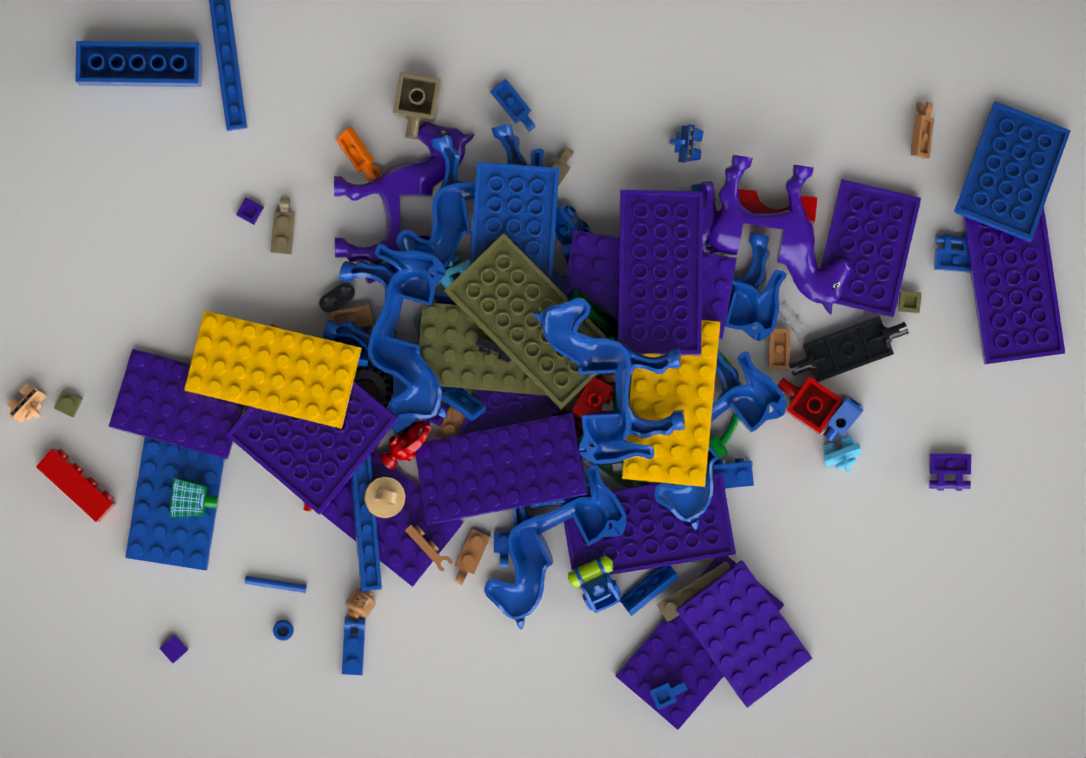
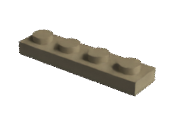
(669, 605)

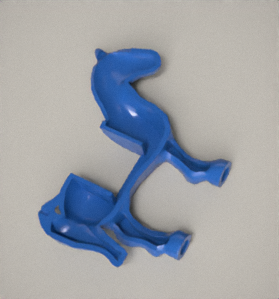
(449, 204)
(747, 304)
(386, 352)
(602, 355)
(750, 406)
(532, 555)

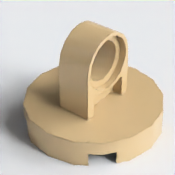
(384, 497)

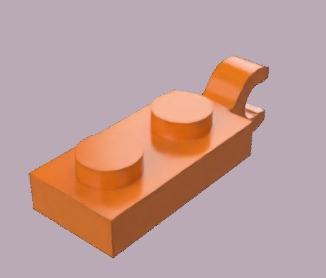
(358, 154)

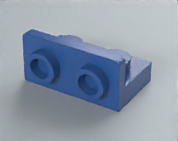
(567, 222)
(735, 474)

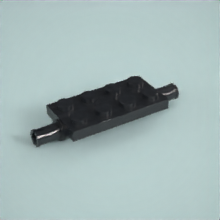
(848, 349)

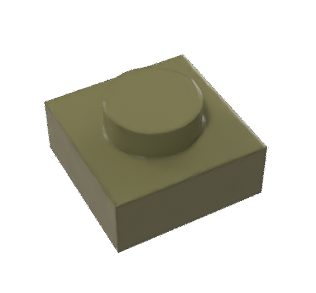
(909, 302)
(68, 404)

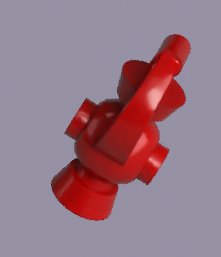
(405, 445)

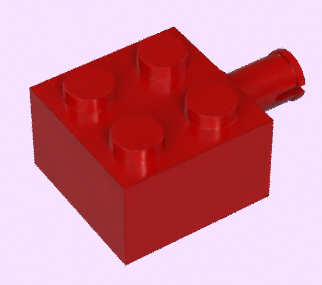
(593, 397)
(810, 403)

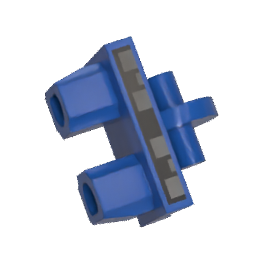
(684, 143)

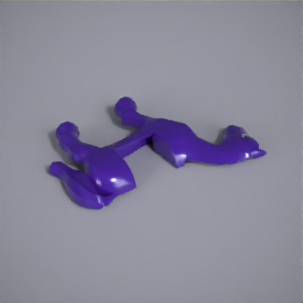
(402, 180)
(797, 238)

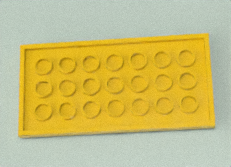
(273, 369)
(653, 396)

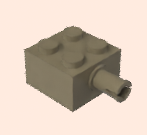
(416, 101)

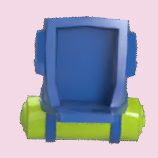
(595, 582)

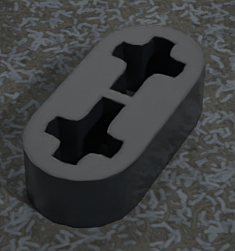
(340, 301)

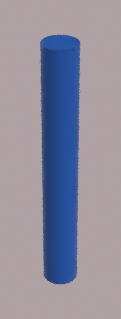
(275, 584)

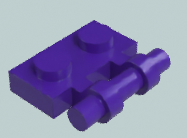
(949, 464)

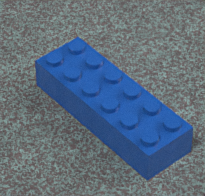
(138, 64)

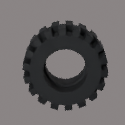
(379, 379)

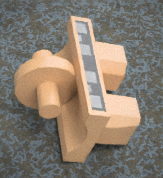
(28, 405)

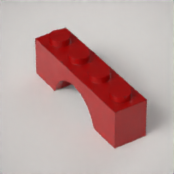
(751, 201)

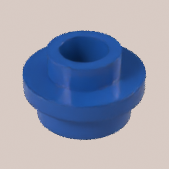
(276, 630)

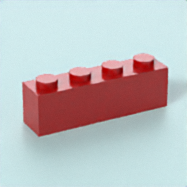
(76, 485)

